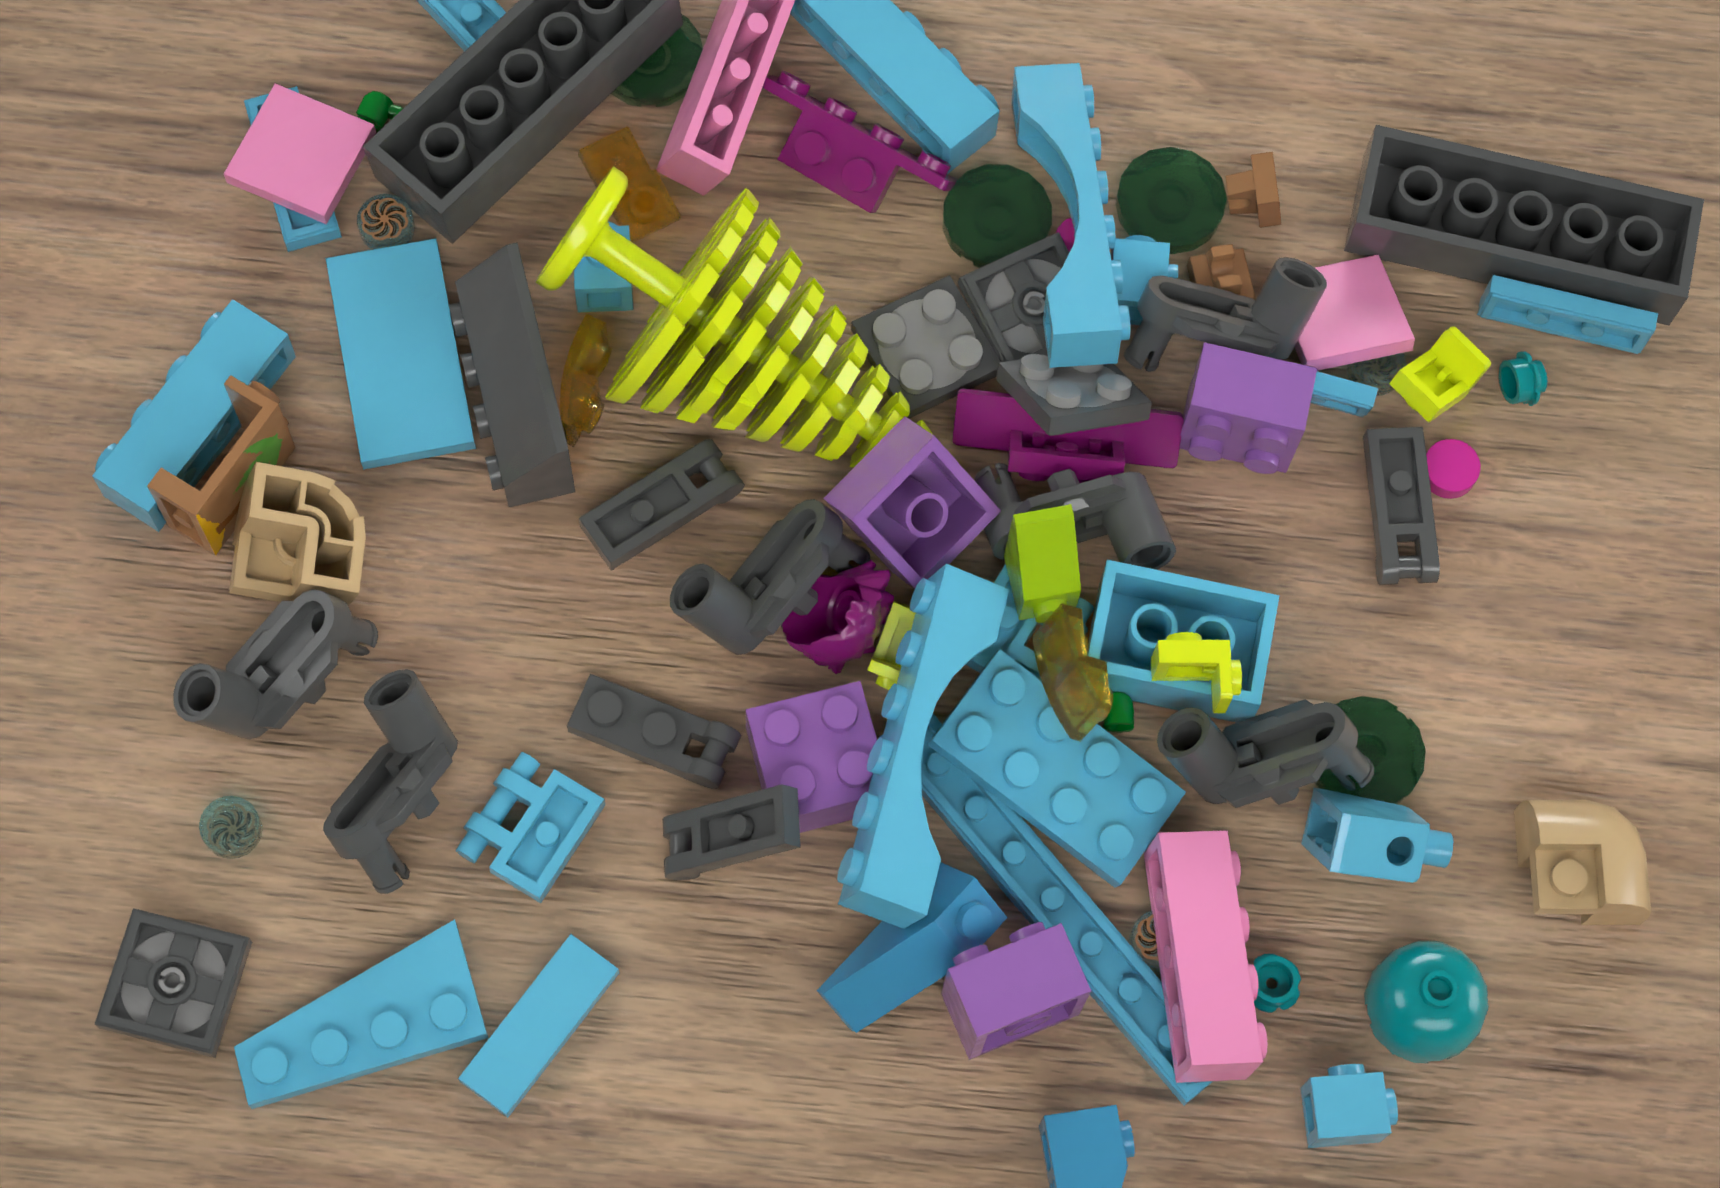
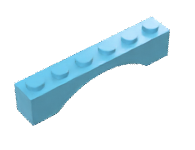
(1081, 301)
(894, 855)

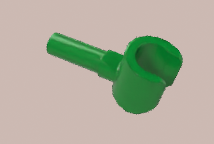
(377, 109)
(1121, 714)

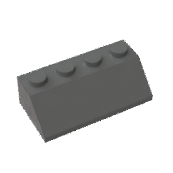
(513, 381)

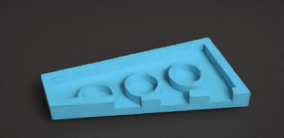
(378, 1020)

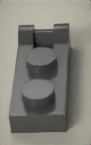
(659, 504)
(1401, 504)
(652, 731)
(731, 832)

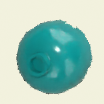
(1426, 1001)

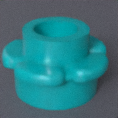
(1522, 379)
(1287, 981)

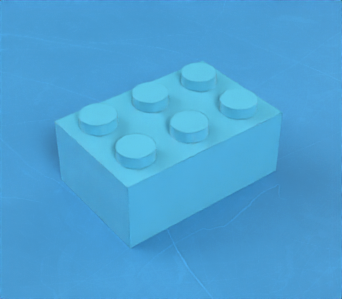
(1146, 605)

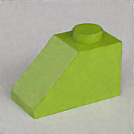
(1043, 562)

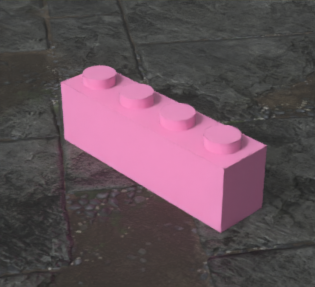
(723, 92)
(1204, 957)

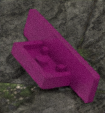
(846, 154)
(1000, 423)

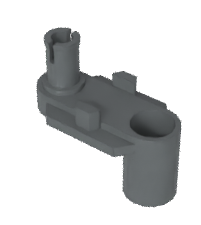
(1222, 318)
(1103, 506)
(769, 582)
(274, 668)
(1264, 753)
(394, 779)

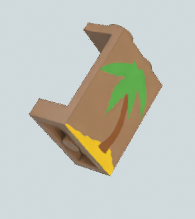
(211, 513)

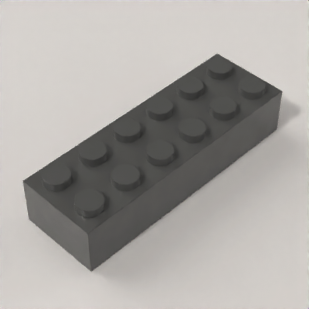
(512, 102)
(1523, 221)

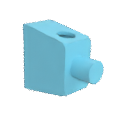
(1372, 837)

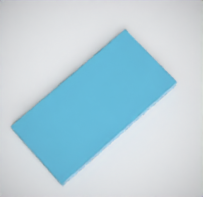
(400, 354)

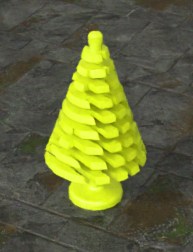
(736, 332)

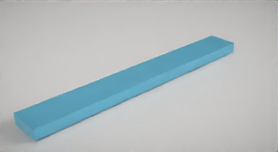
(1050, 895)

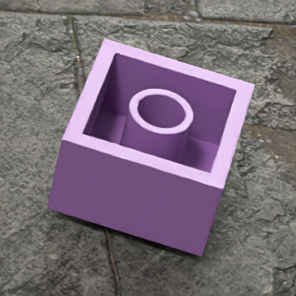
(1246, 408)
(912, 503)
(815, 746)
(1014, 988)

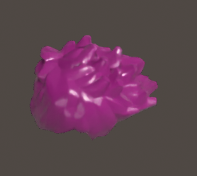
(844, 618)

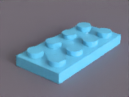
(1082, 795)

